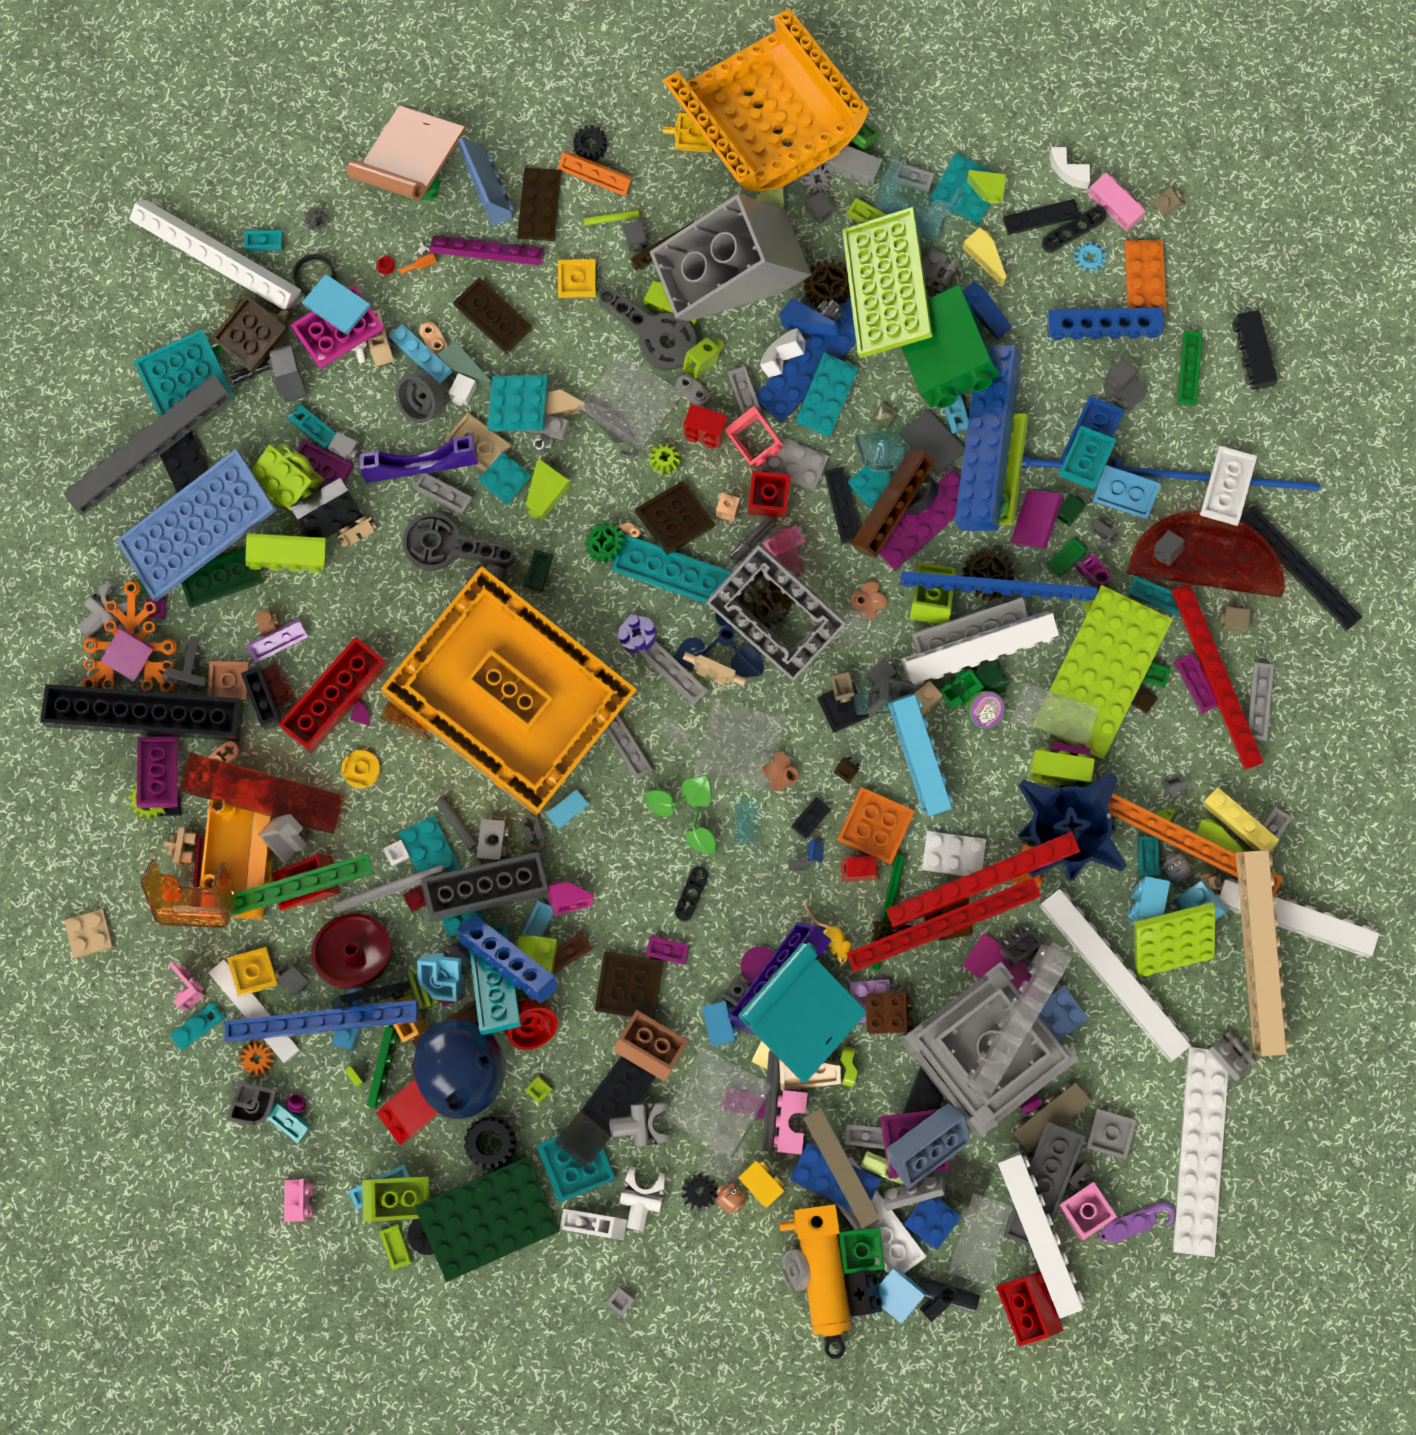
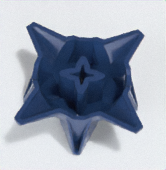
(1086, 815)

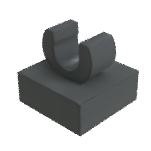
(1174, 785)

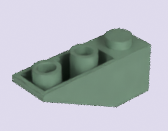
(459, 362)

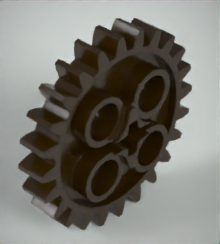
(752, 607)

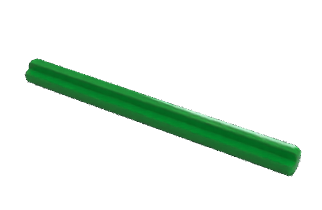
(891, 895)

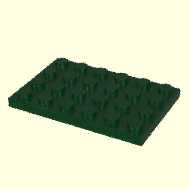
(486, 1218)

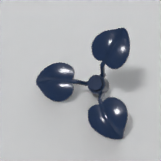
(746, 662)

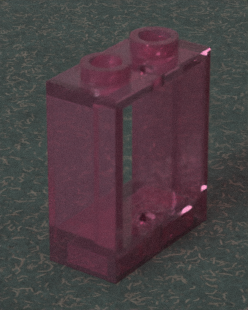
(786, 550)

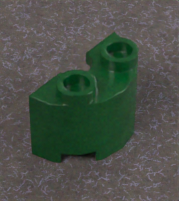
(990, 676)

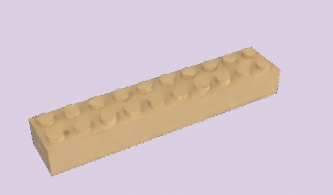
(1261, 953)

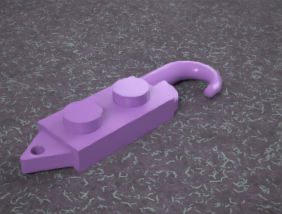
(1135, 1223)

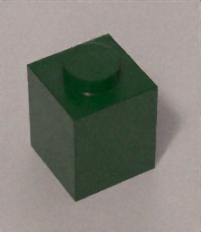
(1071, 510)

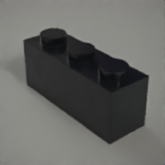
(262, 697)

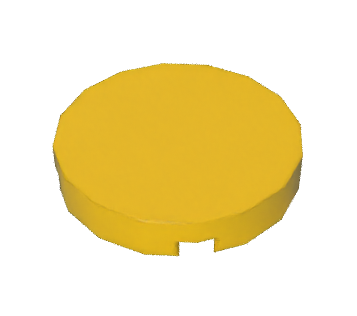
(360, 769)

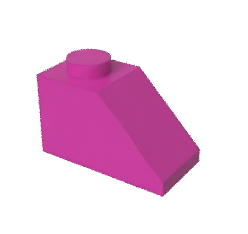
(567, 897)

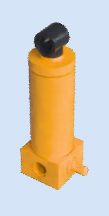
(827, 1284)

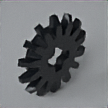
(708, 1190)

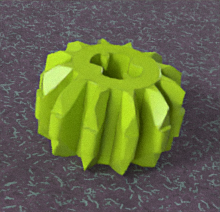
(658, 463)

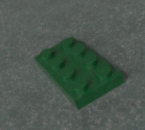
(220, 578)

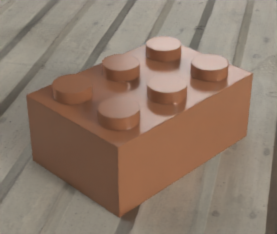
(650, 1045)

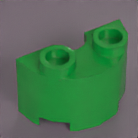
(961, 689)

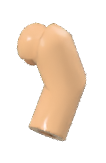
(630, 530)

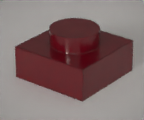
(415, 899)

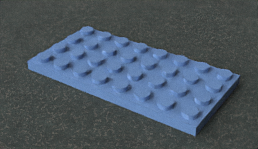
(196, 525)

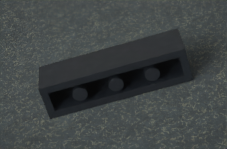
(1255, 350)

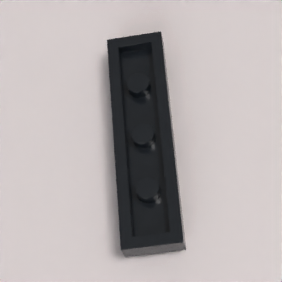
(1041, 217)
(841, 504)

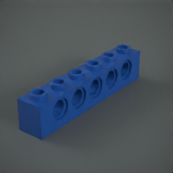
(1094, 317)
(507, 958)

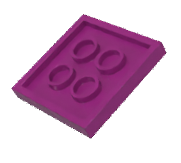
(897, 1126)

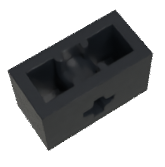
(863, 1293)

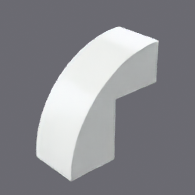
(1073, 174)
(784, 348)

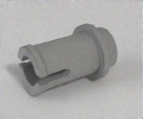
(543, 442)

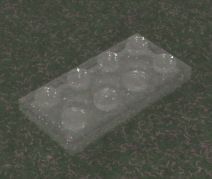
(1055, 714)
(980, 1239)

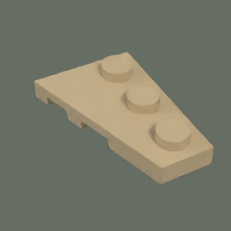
(826, 1075)

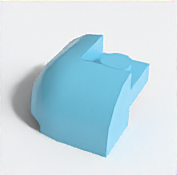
(1200, 895)
(441, 976)

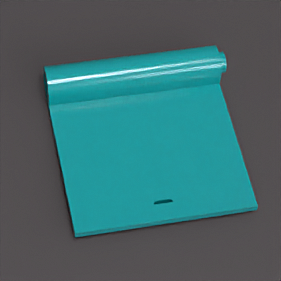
(802, 1013)

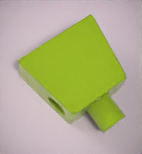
(704, 354)

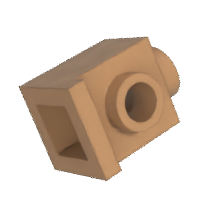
(267, 621)

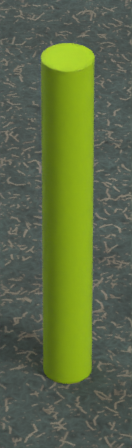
(611, 217)

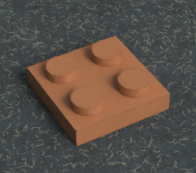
(226, 679)

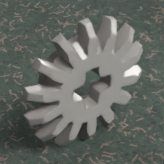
(810, 180)

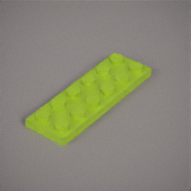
(1014, 465)

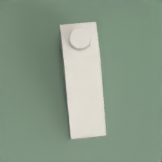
(593, 1224)

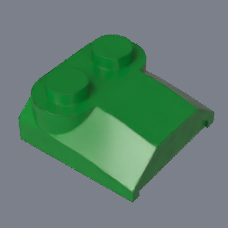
(861, 1250)

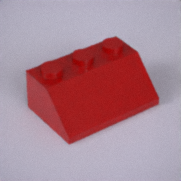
(1030, 1309)

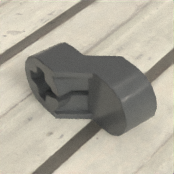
(496, 571)

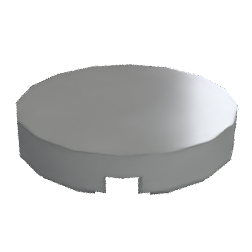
(796, 1270)

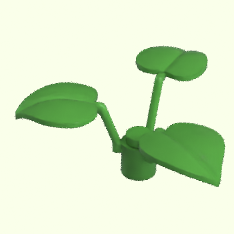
(698, 793)

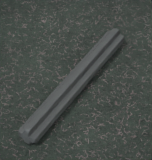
(771, 1103)

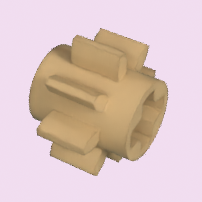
(1212, 881)

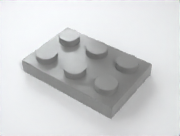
(799, 462)

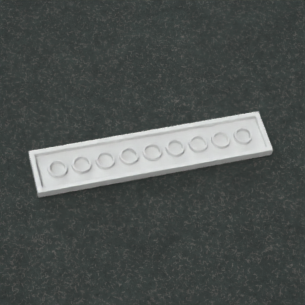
(1200, 1154)

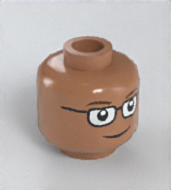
(730, 1198)

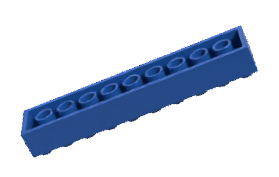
(988, 446)

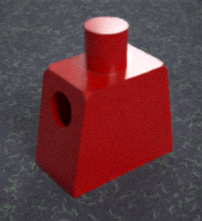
(859, 868)

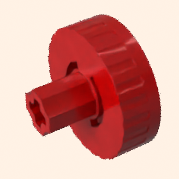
(537, 1032)

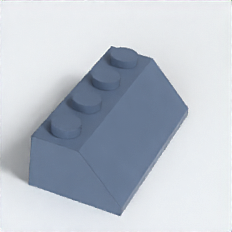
(928, 1145)

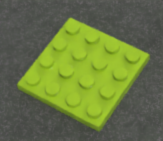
(1174, 940)

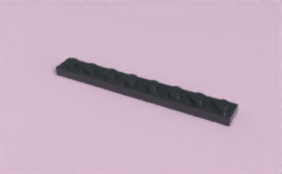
(1303, 571)

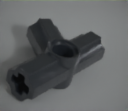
(937, 1304)

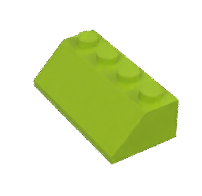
(285, 552)

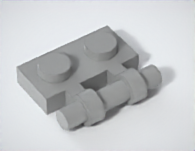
(933, 264)
(1229, 1059)

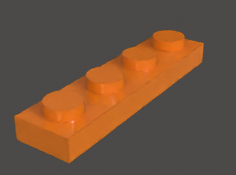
(595, 173)

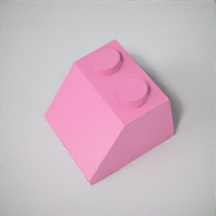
(1087, 1211)

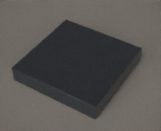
(839, 714)

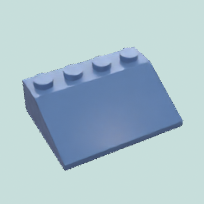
(486, 182)

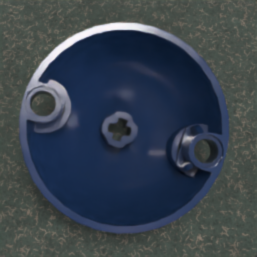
(461, 1060)

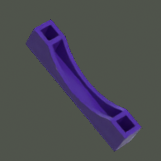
(384, 466)

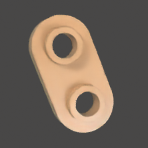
(432, 338)

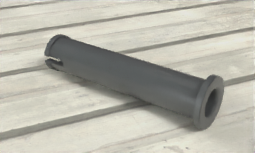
(456, 822)

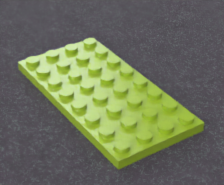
(887, 283)
(1110, 661)

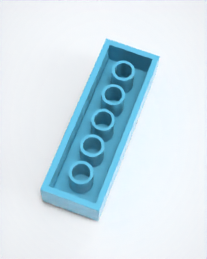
(919, 754)

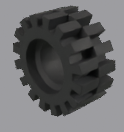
(590, 133)

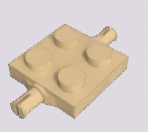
(708, 667)

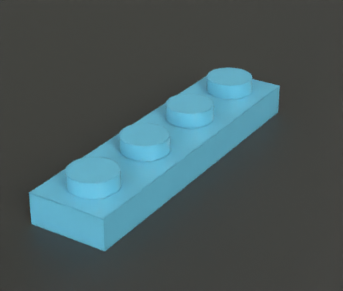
(419, 353)

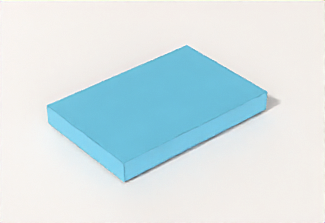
(336, 304)

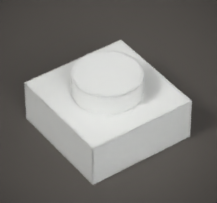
(396, 853)

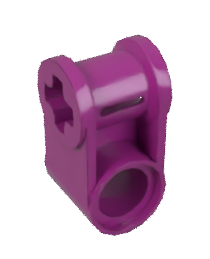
(1092, 568)

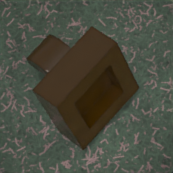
(846, 770)

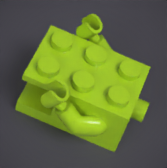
(286, 475)

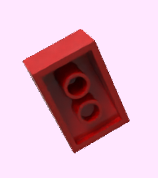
(309, 864)
(406, 1113)

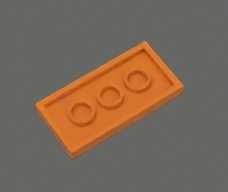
(1145, 274)

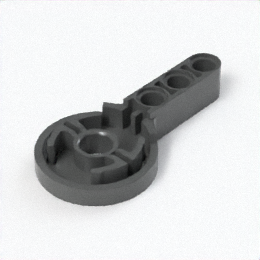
(653, 329)
(448, 545)

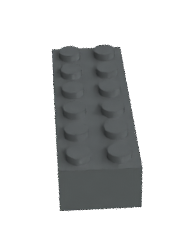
(484, 886)

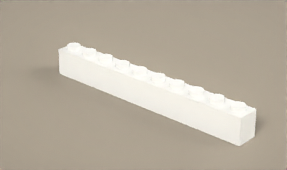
(215, 254)
(1114, 975)

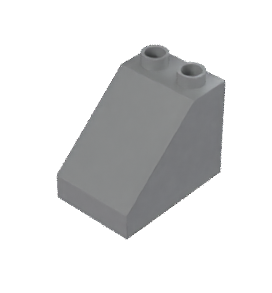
(730, 259)

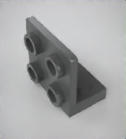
(886, 690)

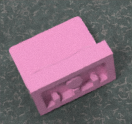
(187, 998)
(297, 1200)

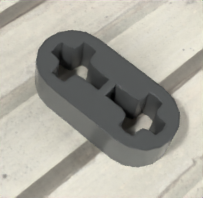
(528, 834)

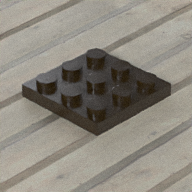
(249, 333)
(674, 518)
(628, 985)

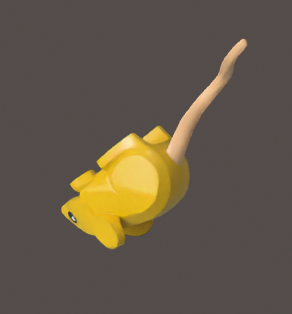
(838, 945)

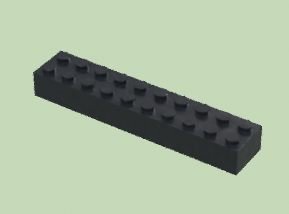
(142, 712)

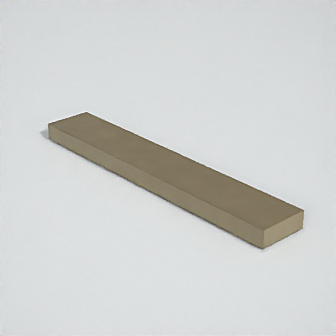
(841, 1168)

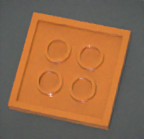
(875, 825)

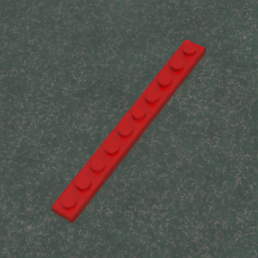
(1217, 677)
(983, 880)
(944, 925)

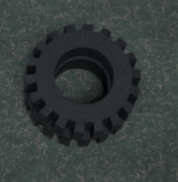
(506, 1150)

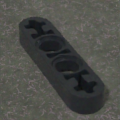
(1073, 229)

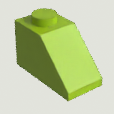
(987, 185)

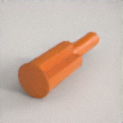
(420, 263)

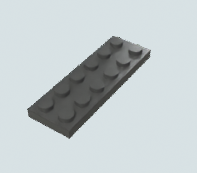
(1052, 1169)

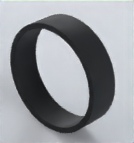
(307, 258)
(927, 500)

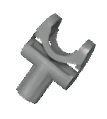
(99, 615)
(640, 1124)

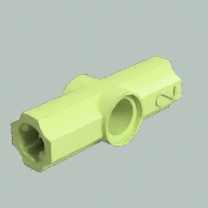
(878, 1166)

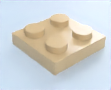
(88, 933)

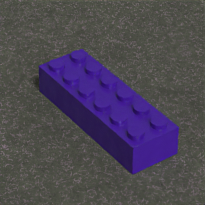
(799, 934)

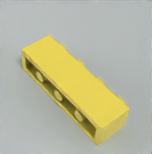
(1240, 821)

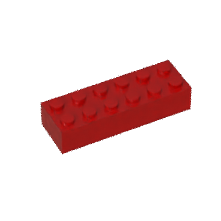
(333, 695)

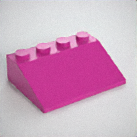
(327, 342)

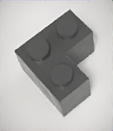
(286, 373)
(1124, 386)

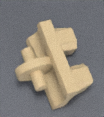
(181, 856)

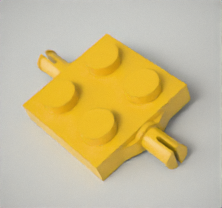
(687, 135)

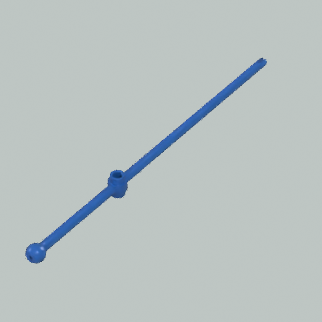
(1118, 463)

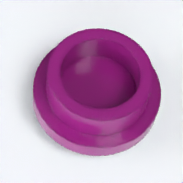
(296, 1103)

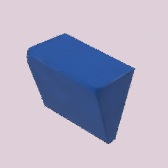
(815, 851)

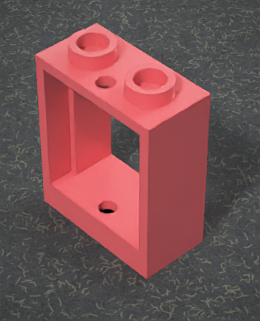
(745, 421)

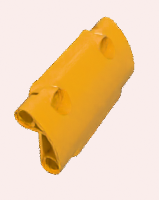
(229, 842)

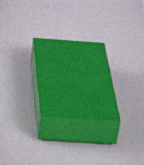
(1067, 557)

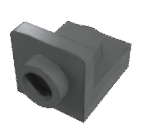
(1078, 1175)

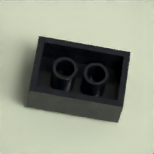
(326, 510)

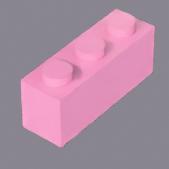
(1116, 202)

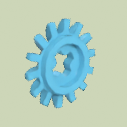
(1093, 250)

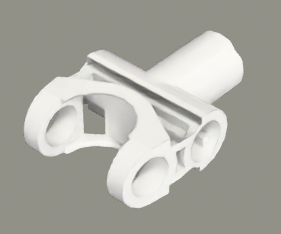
(641, 1200)

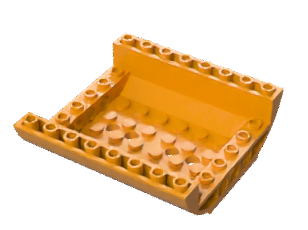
(798, 95)

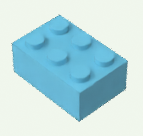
(1149, 899)

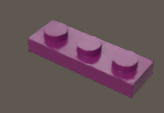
(1196, 683)

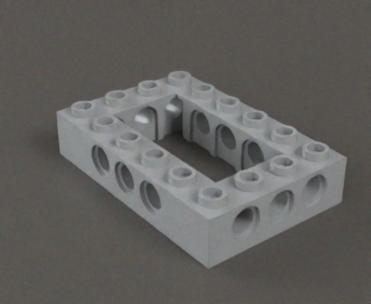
(788, 661)

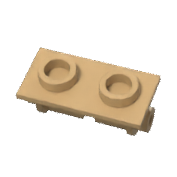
(362, 526)

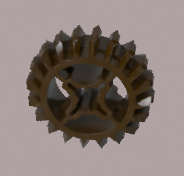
(835, 282)
(981, 571)

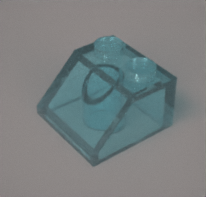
(881, 451)

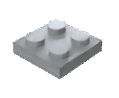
(1111, 1134)

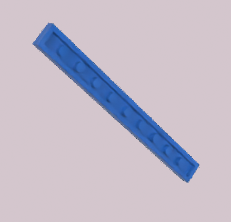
(1006, 587)
(322, 1021)

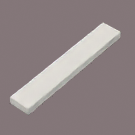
(252, 1008)

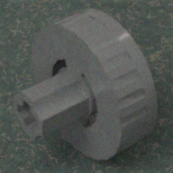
(428, 394)

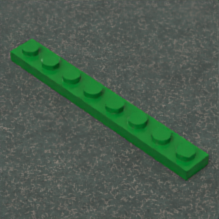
(302, 884)

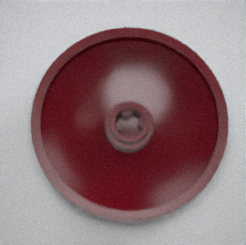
(351, 951)

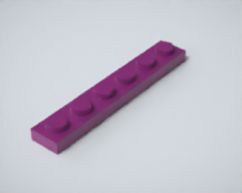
(487, 250)

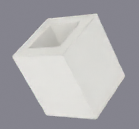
(462, 390)

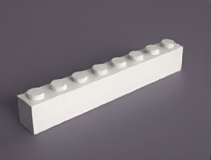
(980, 647)
(1311, 923)
(1040, 1236)

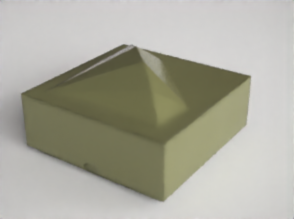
(884, 415)

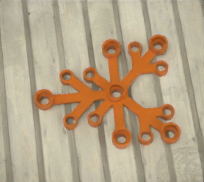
(130, 622)

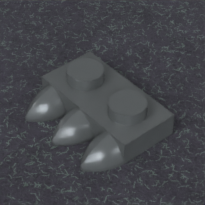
(1020, 945)

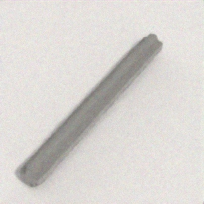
(385, 890)

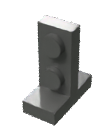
(185, 675)

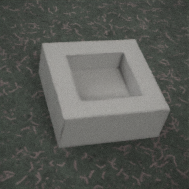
(620, 1301)

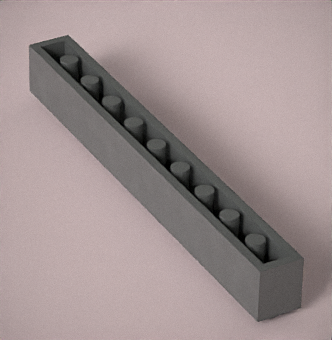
(147, 445)

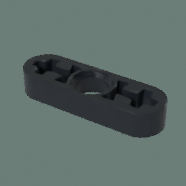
(680, 905)

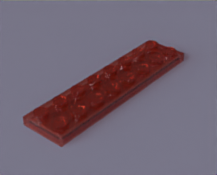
(260, 792)

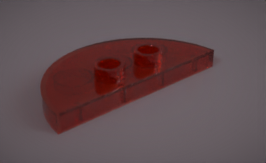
(1212, 556)

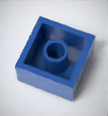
(932, 1221)

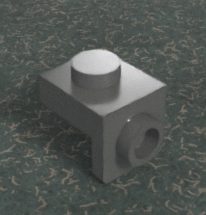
(1103, 530)

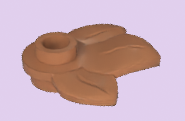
(871, 600)
(778, 772)

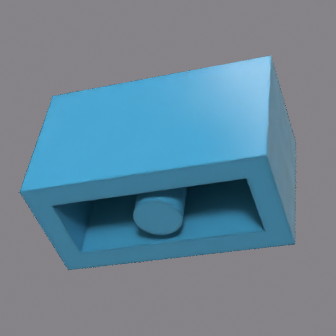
(718, 1025)

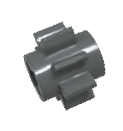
(310, 218)
(830, 309)

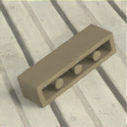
(1057, 1110)

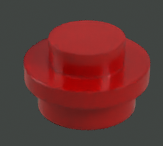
(385, 265)

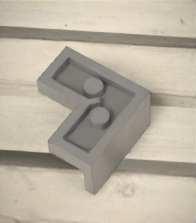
(283, 837)

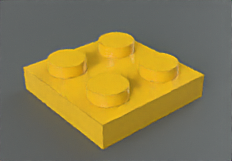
(576, 278)
(252, 971)

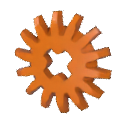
(263, 1063)

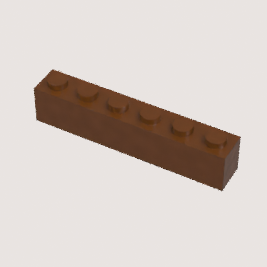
(893, 503)

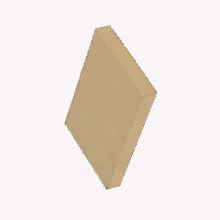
(488, 443)

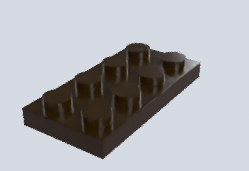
(539, 204)
(492, 315)

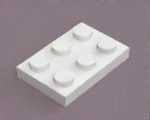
(953, 854)

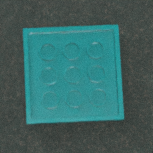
(179, 369)

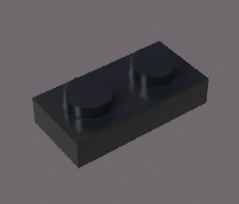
(811, 818)

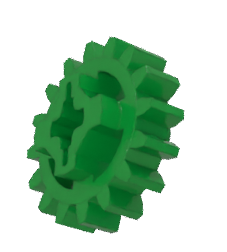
(606, 543)

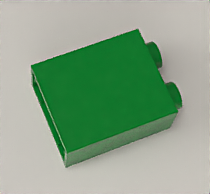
(956, 354)

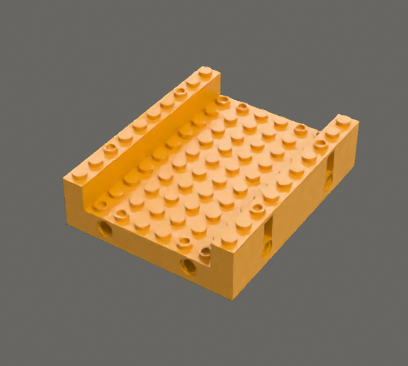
(508, 691)

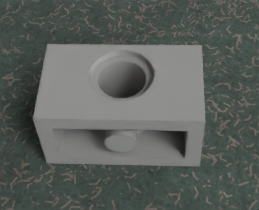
(489, 829)

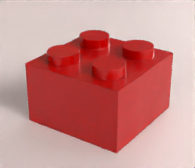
(704, 426)
(769, 494)

